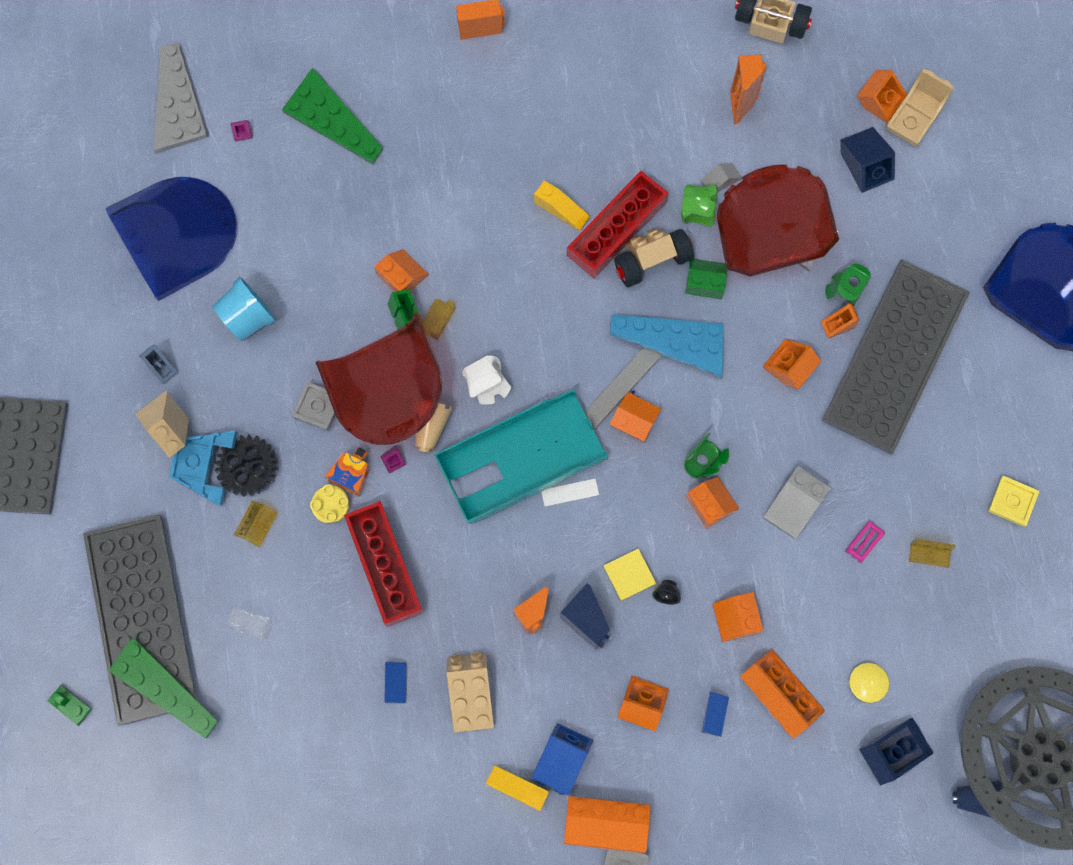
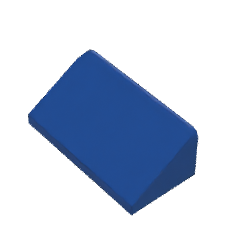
(395, 682)
(715, 714)

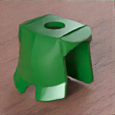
(841, 285)
(713, 454)

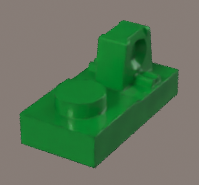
(69, 705)

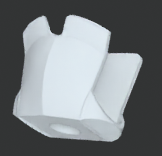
(486, 380)

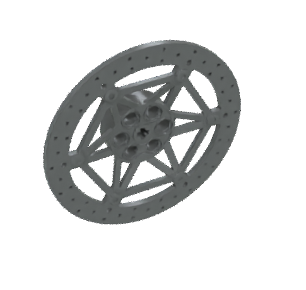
(975, 769)

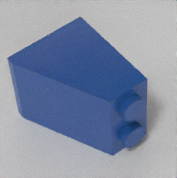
(562, 759)

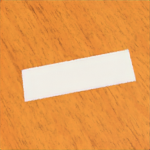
(570, 492)

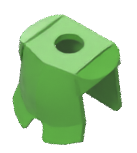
(699, 204)

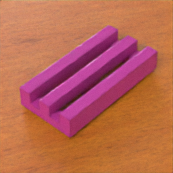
(855, 553)

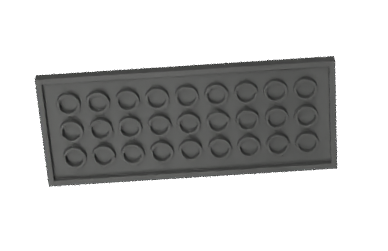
(896, 357)
(137, 601)

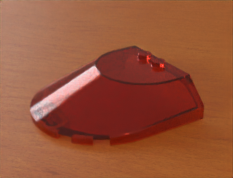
(775, 220)
(387, 386)

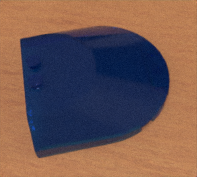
(175, 231)
(1037, 284)

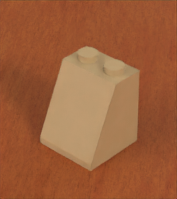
(165, 423)

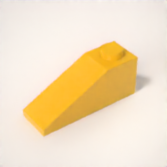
(560, 205)
(517, 788)

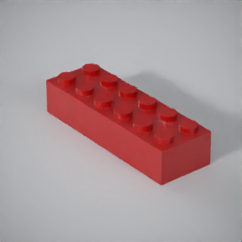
(617, 224)
(383, 564)

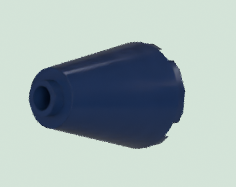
(967, 800)

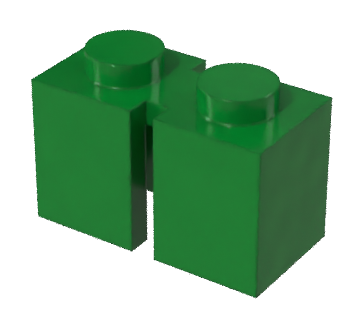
(401, 305)

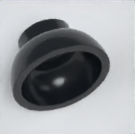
(667, 593)

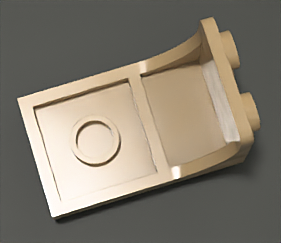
(920, 107)
(469, 692)

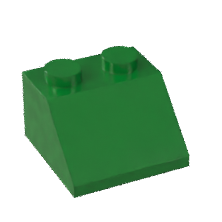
(706, 279)

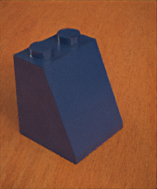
(868, 159)
(586, 618)

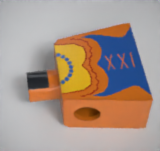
(350, 472)

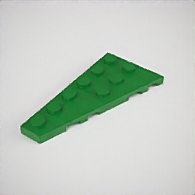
(325, 113)

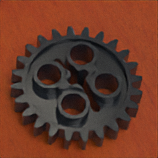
(252, 480)

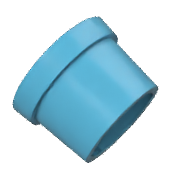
(243, 310)

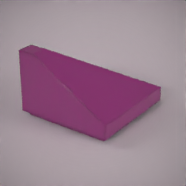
(241, 130)
(393, 460)

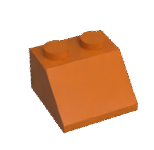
(882, 94)
(400, 271)
(792, 363)
(635, 417)
(711, 502)
(532, 611)
(738, 617)
(643, 703)

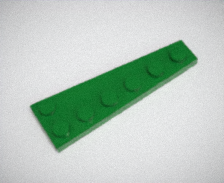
(153, 681)

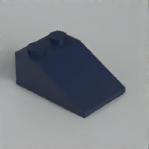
(896, 752)

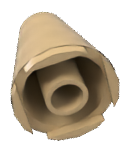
(430, 433)

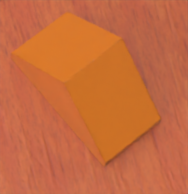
(840, 321)

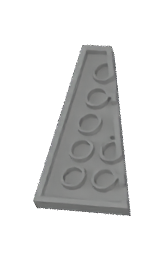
(177, 109)

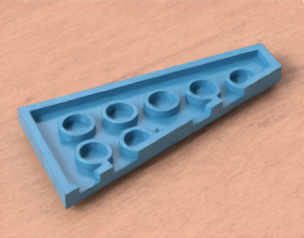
(680, 340)

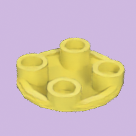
(330, 504)
(869, 682)

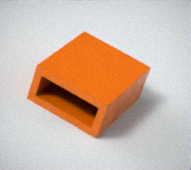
(480, 19)

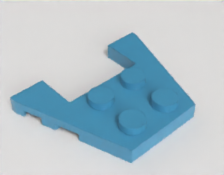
(193, 463)

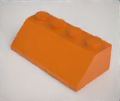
(746, 84)
(782, 694)
(607, 824)

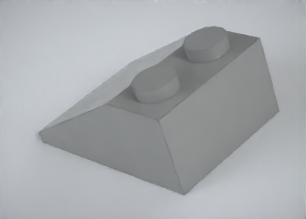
(796, 502)

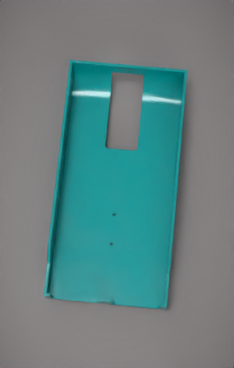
(515, 450)

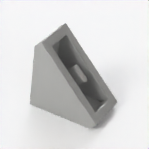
(722, 176)

